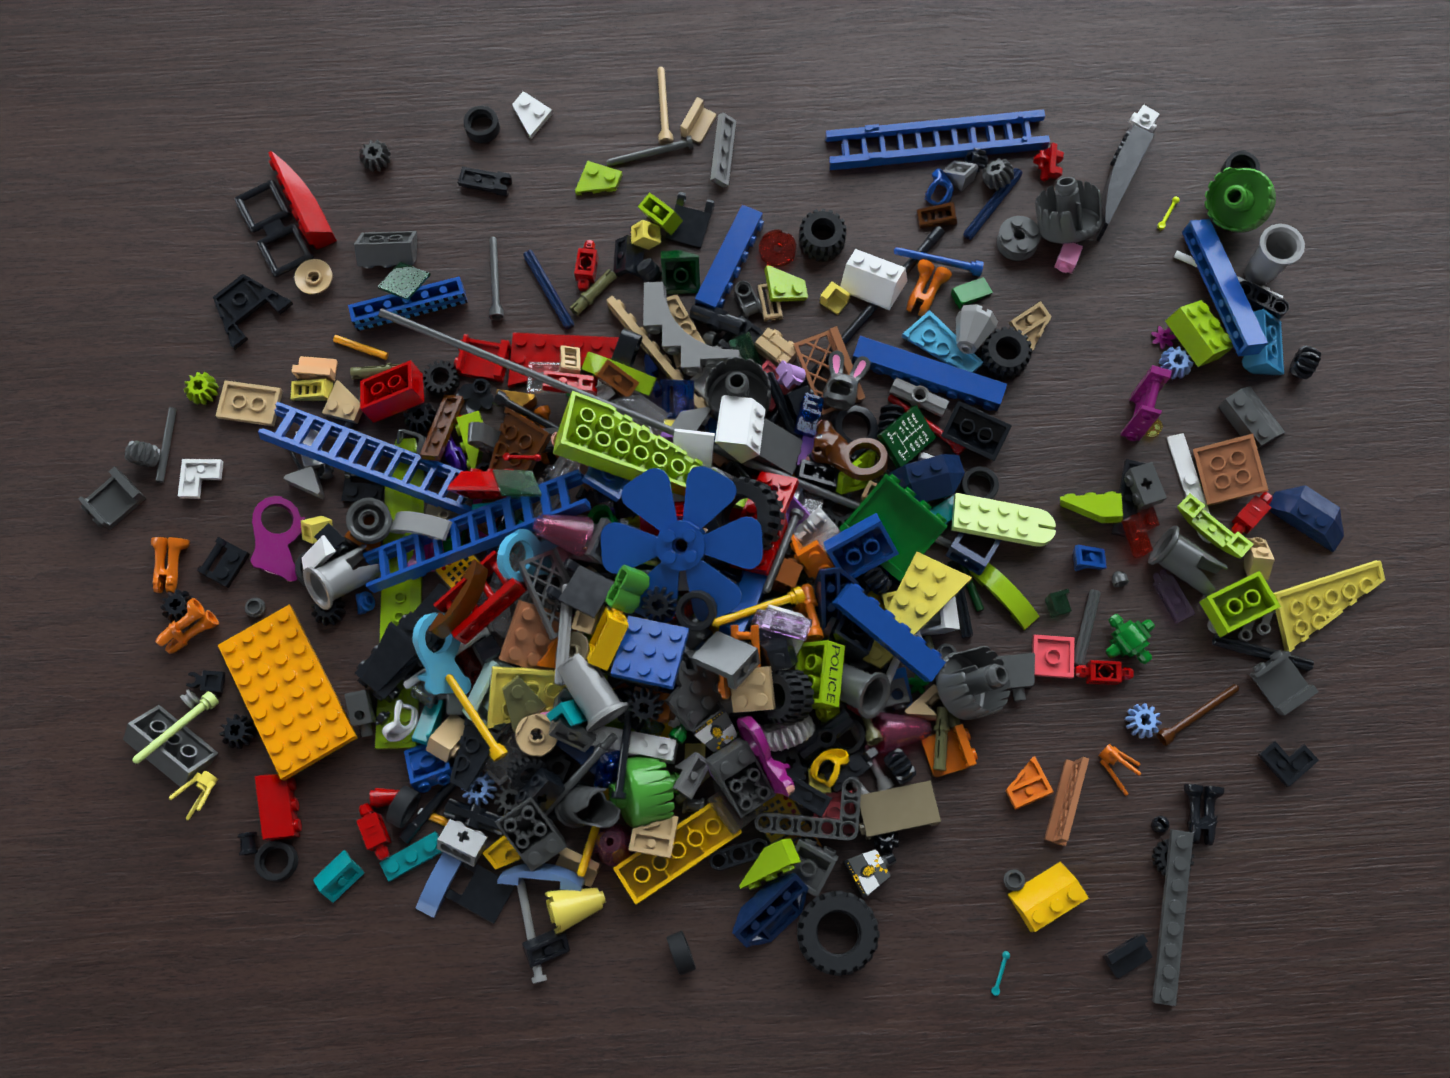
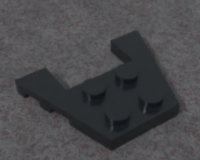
(241, 300)

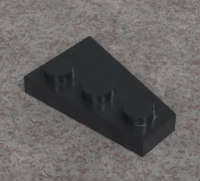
(471, 756)

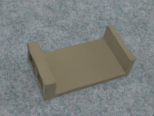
(898, 809)

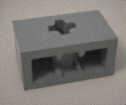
(1146, 476)

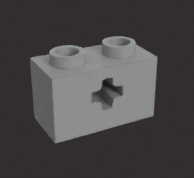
(452, 842)

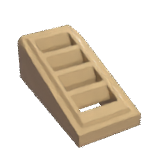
(568, 363)

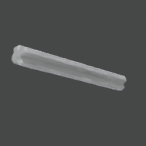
(564, 637)

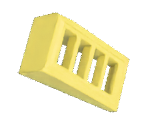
(323, 385)

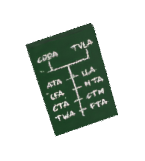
(906, 436)

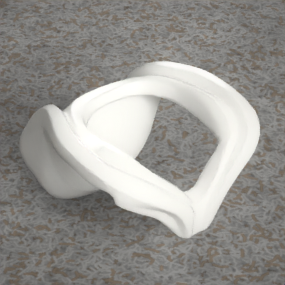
(395, 730)

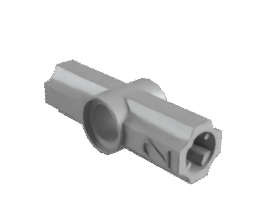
(907, 392)

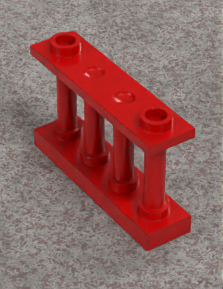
(490, 609)

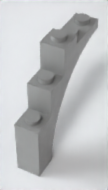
(674, 339)

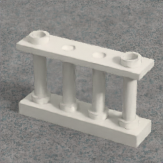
(641, 744)

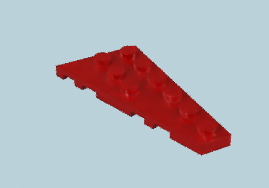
(546, 348)

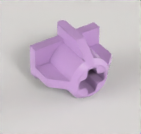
(790, 374)

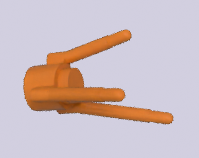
(1111, 755)

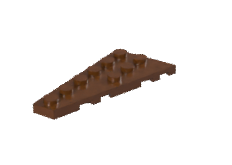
(517, 438)

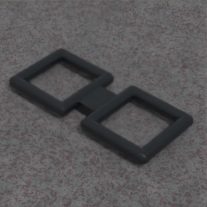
(273, 227)

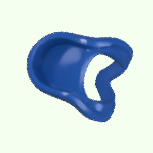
(942, 179)

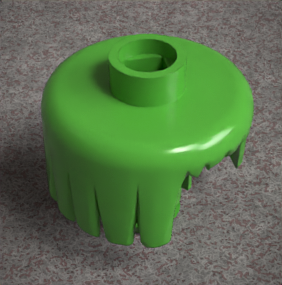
(1240, 199)
(646, 791)

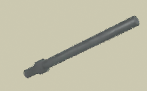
(598, 751)

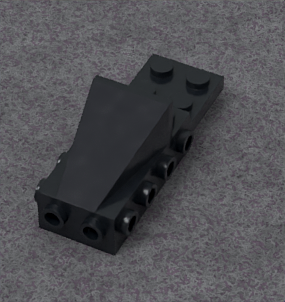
(395, 656)

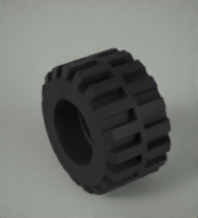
(822, 248)
(1013, 340)
(792, 696)

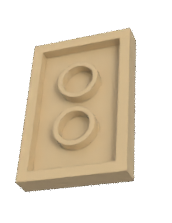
(248, 403)

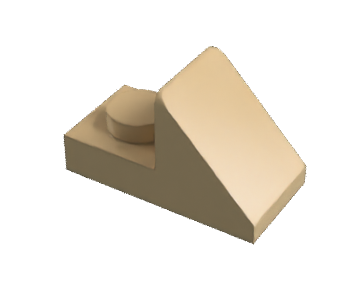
(921, 708)

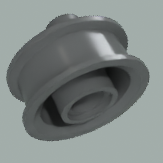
(1018, 227)
(369, 508)

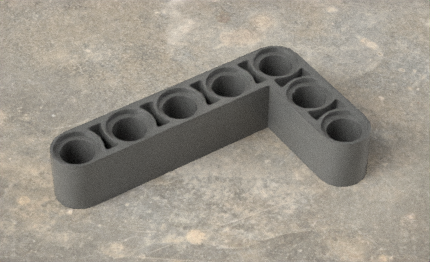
(485, 437)
(817, 821)

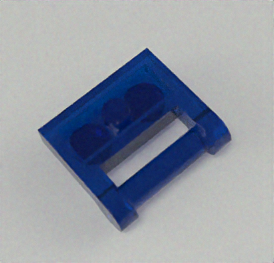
(682, 396)

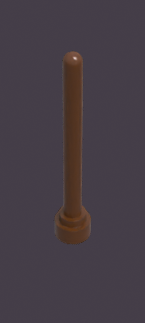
(1167, 735)

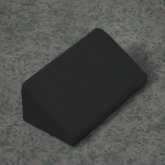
(545, 947)

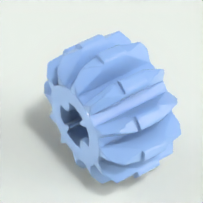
(1176, 361)
(1150, 721)
(486, 789)

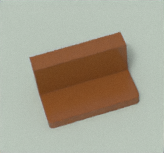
(616, 379)

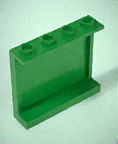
(906, 520)

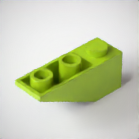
(474, 454)
(1100, 507)
(772, 860)

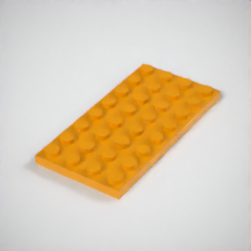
(287, 692)

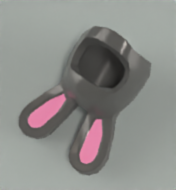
(842, 388)

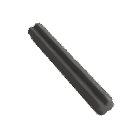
(1086, 627)

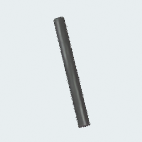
(166, 445)

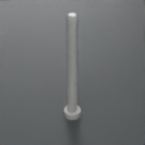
(538, 975)

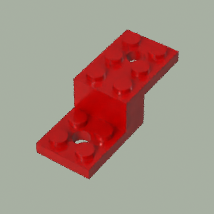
(786, 488)

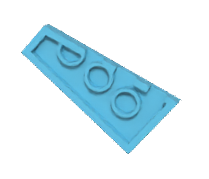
(938, 340)

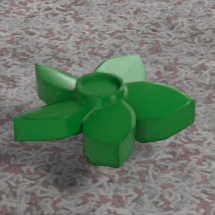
(918, 684)

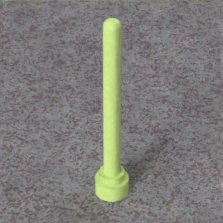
(207, 701)

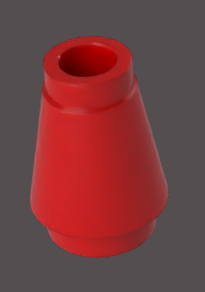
(382, 797)

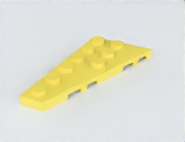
(919, 598)
(1320, 601)
(539, 680)

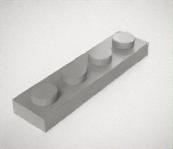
(723, 150)

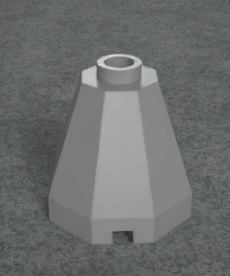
(973, 327)

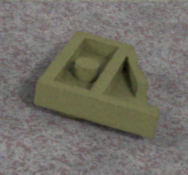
(521, 701)

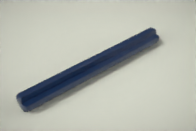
(991, 205)
(548, 289)

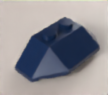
(931, 477)
(1310, 515)
(827, 587)
(770, 910)

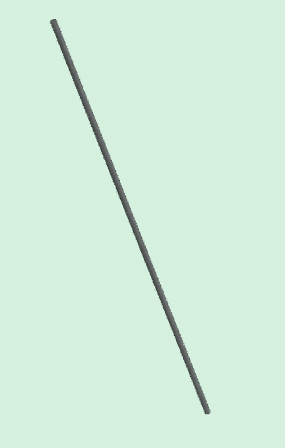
(622, 410)

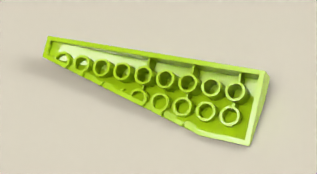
(615, 444)

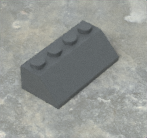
(177, 757)

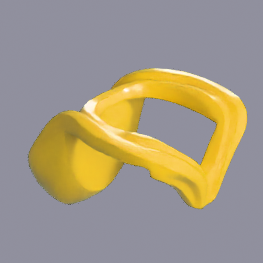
(837, 756)

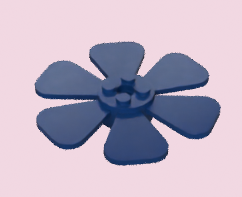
(705, 498)

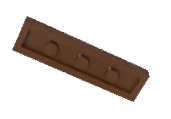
(442, 428)

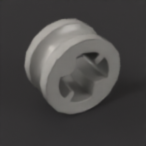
(190, 699)

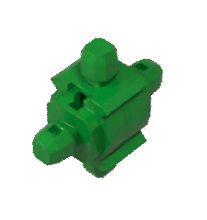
(1130, 638)

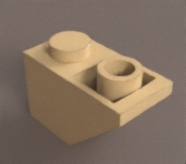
(1258, 558)

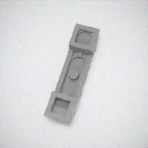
(420, 524)

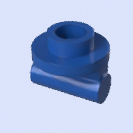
(365, 602)

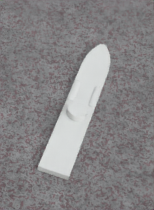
(1186, 470)

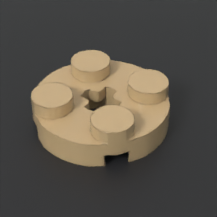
(525, 738)

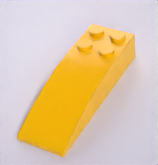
(693, 842)

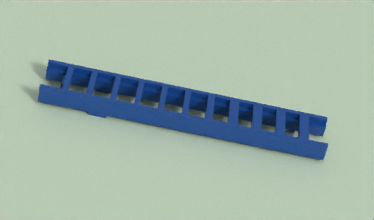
(937, 152)
(363, 441)
(470, 521)

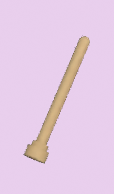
(665, 136)

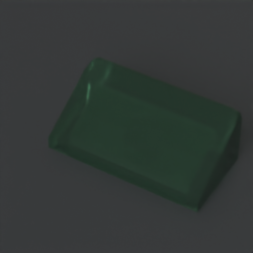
(746, 347)

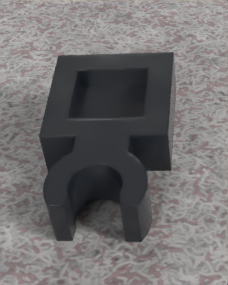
(209, 681)

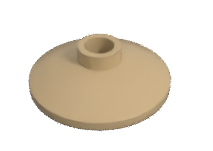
(313, 269)

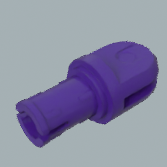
(455, 455)

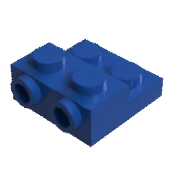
(605, 483)
(426, 769)

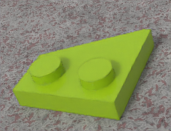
(598, 179)

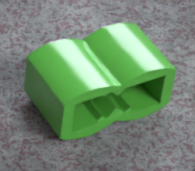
(627, 589)

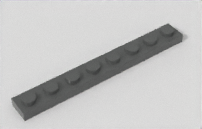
(1172, 917)

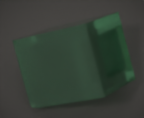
(1058, 603)

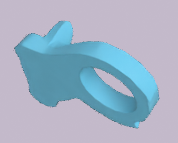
(532, 548)
(438, 663)

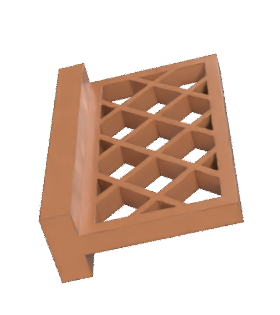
(836, 343)
(1066, 801)

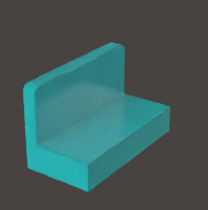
(568, 710)
(429, 722)
(338, 876)

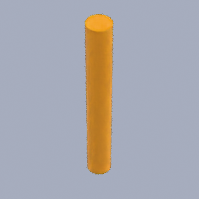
(360, 347)

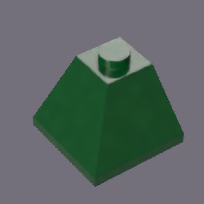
(680, 272)

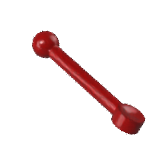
(506, 456)

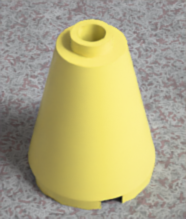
(571, 906)

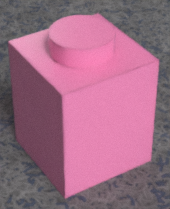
(1068, 257)

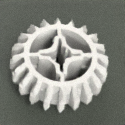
(787, 735)

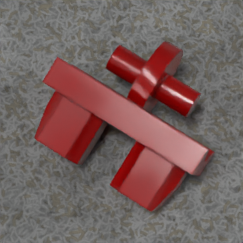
(1047, 162)

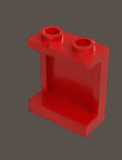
(477, 367)

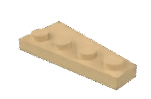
(683, 320)

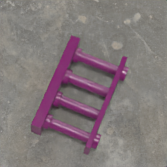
(1145, 399)

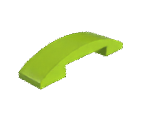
(646, 382)
(1212, 529)
(1008, 595)

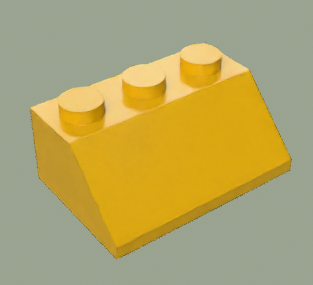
(1047, 896)

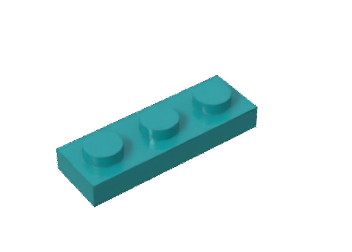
(410, 857)

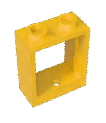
(607, 637)

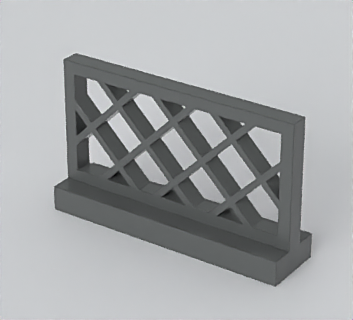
(557, 557)

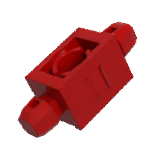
(587, 276)
(1252, 513)
(1089, 671)
(374, 831)

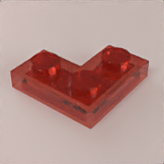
(1137, 528)

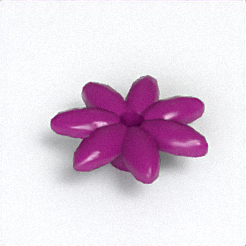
(1163, 337)

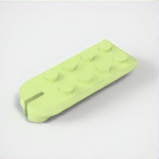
(1002, 520)

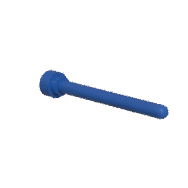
(973, 267)

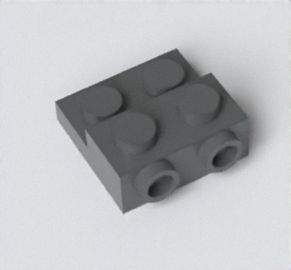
(814, 865)

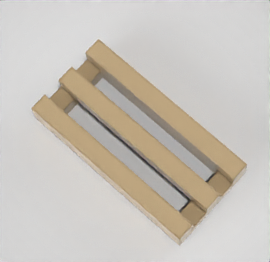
(772, 316)

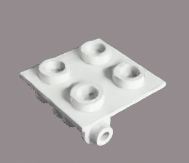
(813, 526)

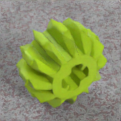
(194, 386)

